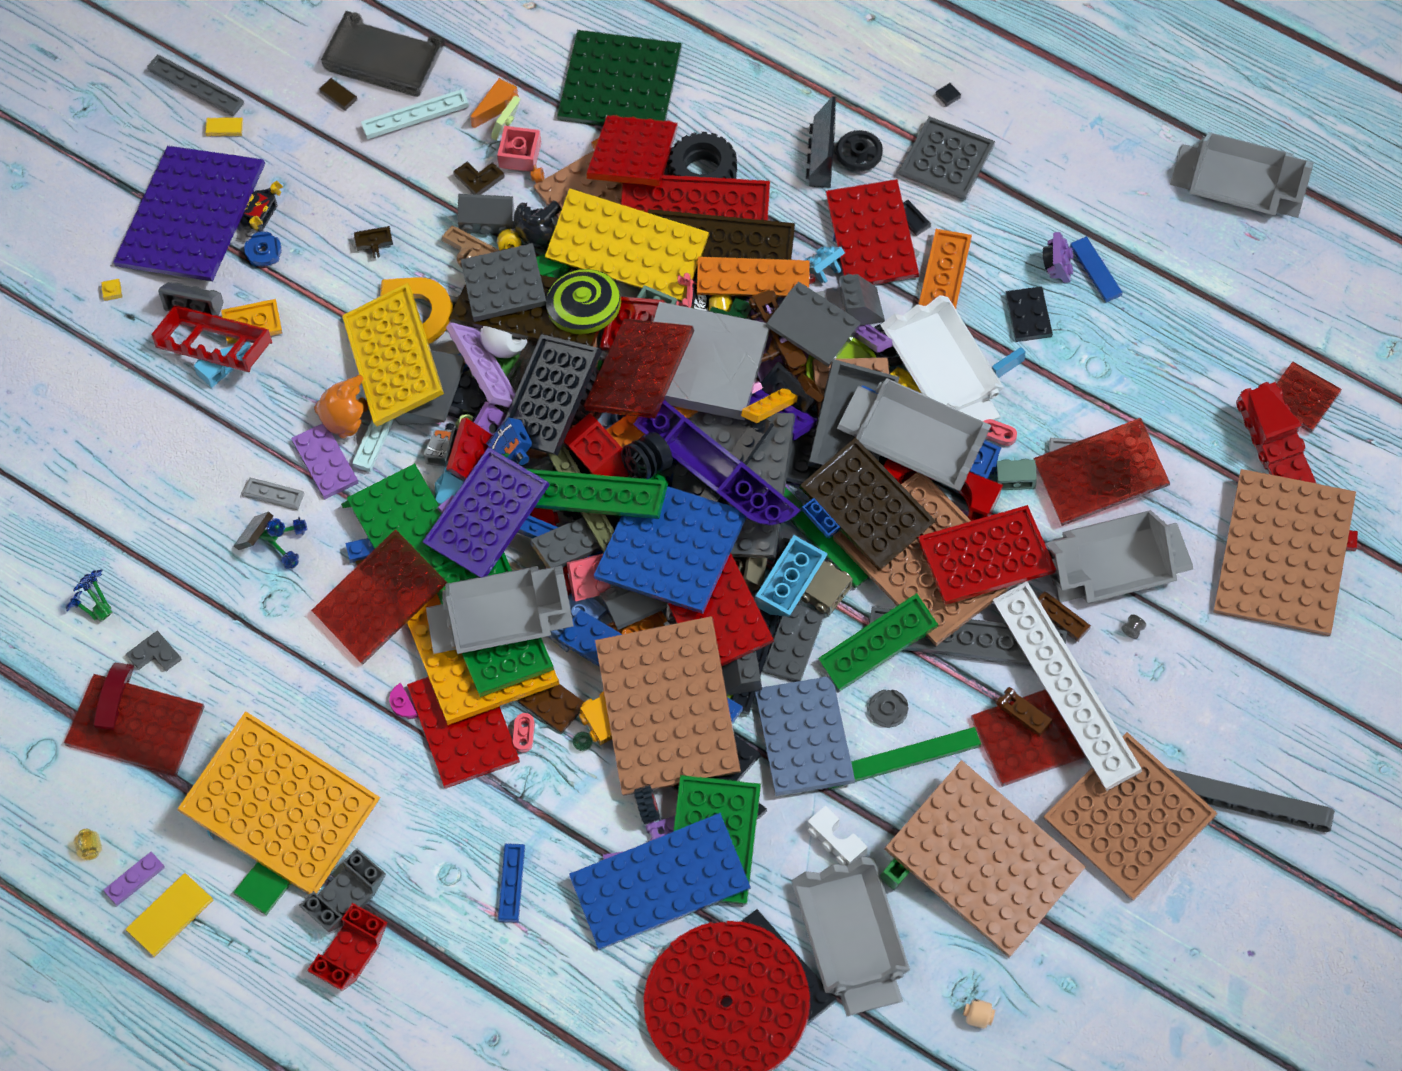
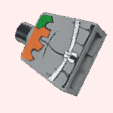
(437, 446)

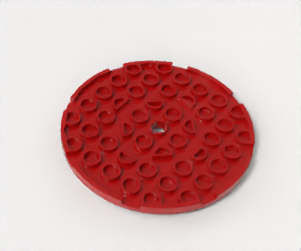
(717, 963)

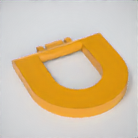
(433, 293)

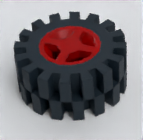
(647, 804)

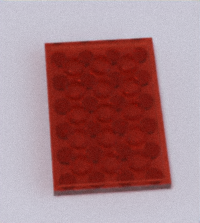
(639, 368)
(1101, 471)
(379, 596)
(149, 731)
(1019, 752)

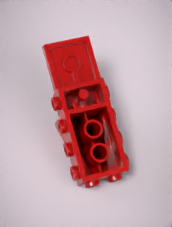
(1274, 432)

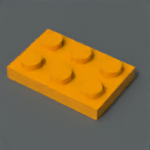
(259, 314)

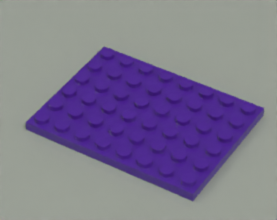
(189, 213)

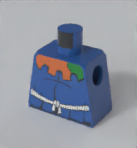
(511, 441)

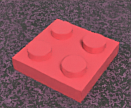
(582, 579)

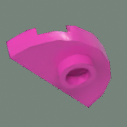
(400, 703)

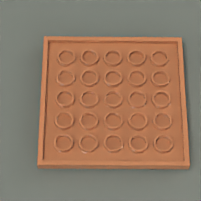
(1133, 826)

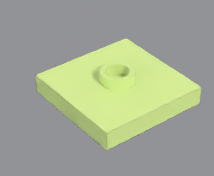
(505, 118)

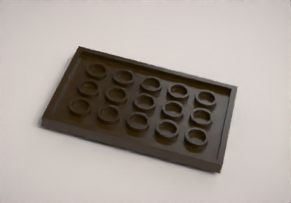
(868, 504)

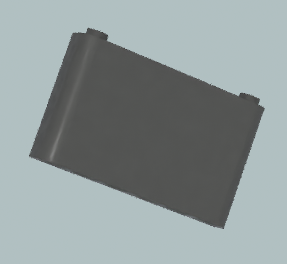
(838, 392)

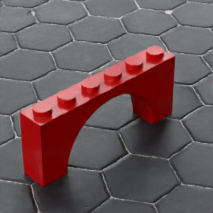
(978, 491)

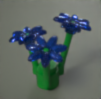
(101, 609)

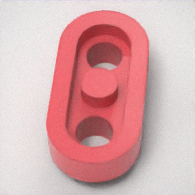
(999, 431)
(523, 733)

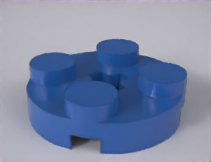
(267, 257)

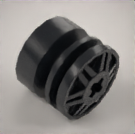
(647, 456)

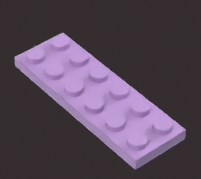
(482, 365)

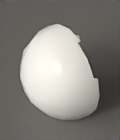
(501, 343)

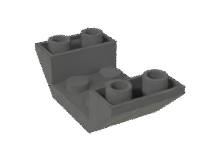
(354, 884)

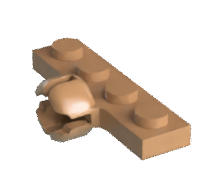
(466, 243)

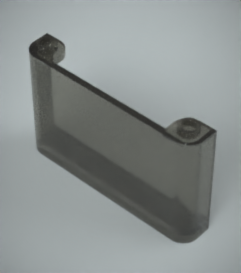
(381, 56)

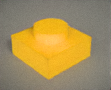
(111, 289)

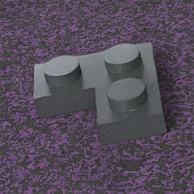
(154, 647)

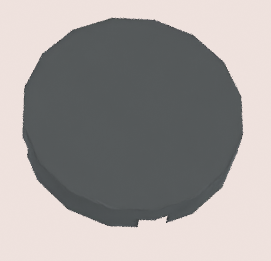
(888, 708)

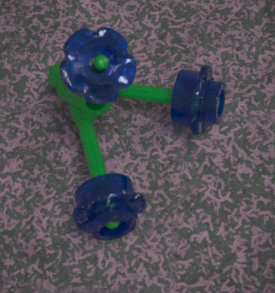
(276, 529)

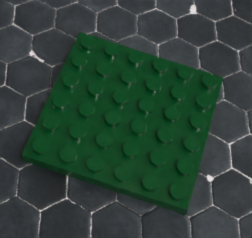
(618, 78)

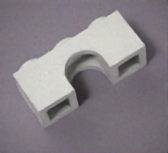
(822, 827)

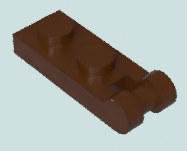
(1023, 711)

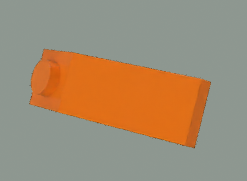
(494, 102)

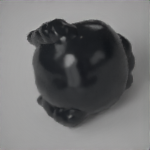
(537, 224)

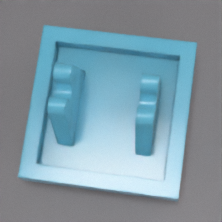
(824, 257)

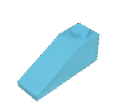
(213, 373)

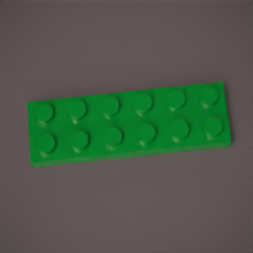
(878, 642)

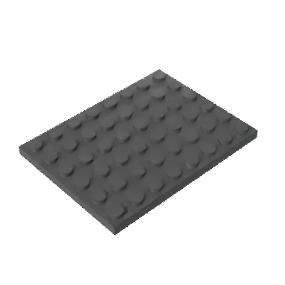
(768, 462)

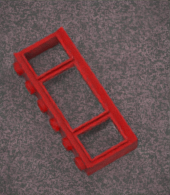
(202, 321)

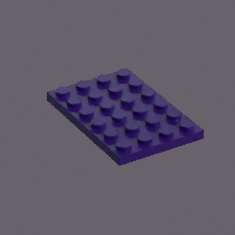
(486, 513)

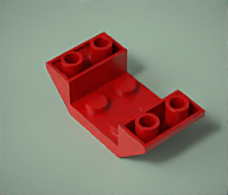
(596, 448)
(350, 948)

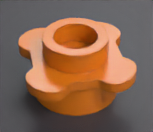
(537, 174)

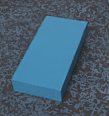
(1009, 362)

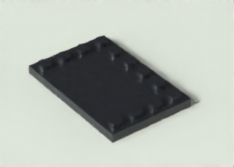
(553, 390)

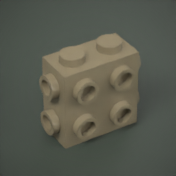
(827, 588)

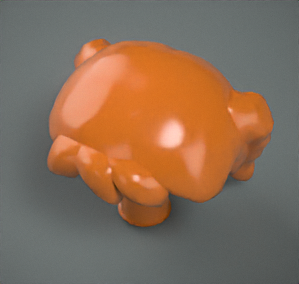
(340, 409)

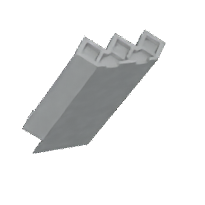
(915, 431)
(853, 934)

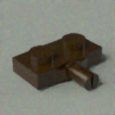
(373, 239)

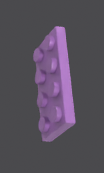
(324, 461)

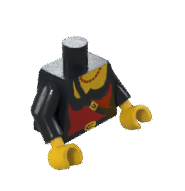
(260, 208)

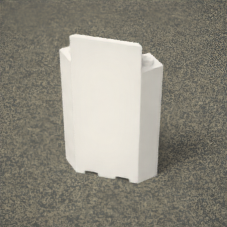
(945, 358)

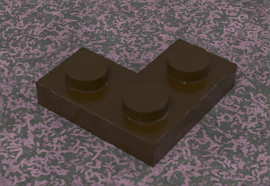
(477, 181)

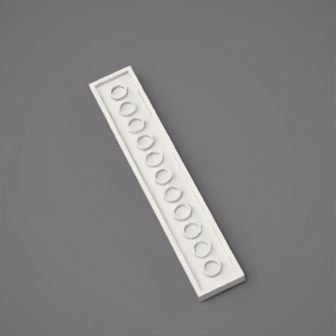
(1067, 686)

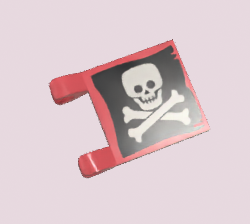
(693, 300)

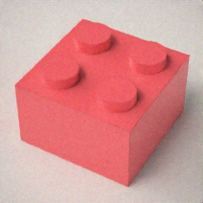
(519, 148)

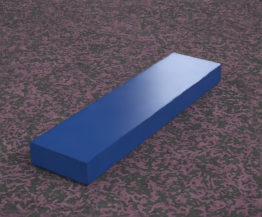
(1096, 269)
(511, 883)

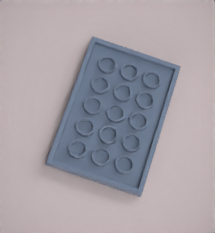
(804, 736)

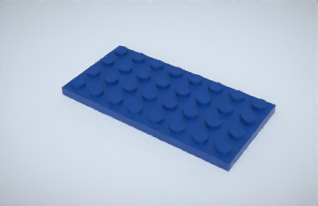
(659, 881)

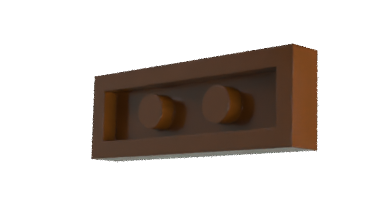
(1064, 617)

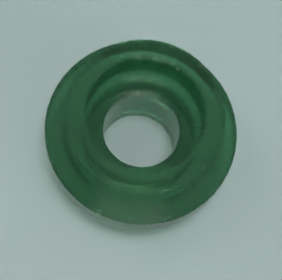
(582, 746)

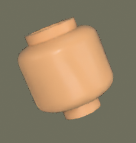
(979, 1013)

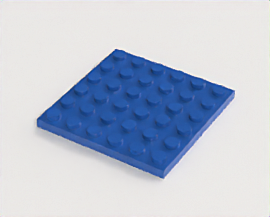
(673, 555)

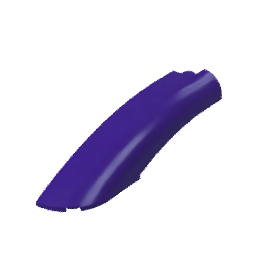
(719, 468)

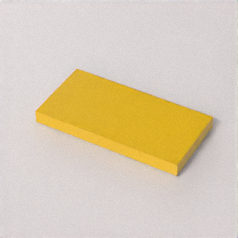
(169, 914)

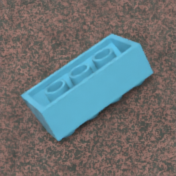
(789, 577)

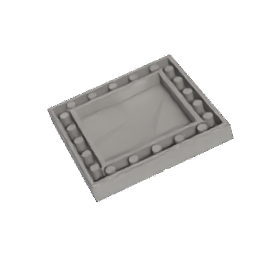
(719, 360)

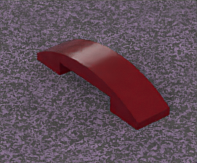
(111, 695)

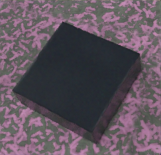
(948, 94)

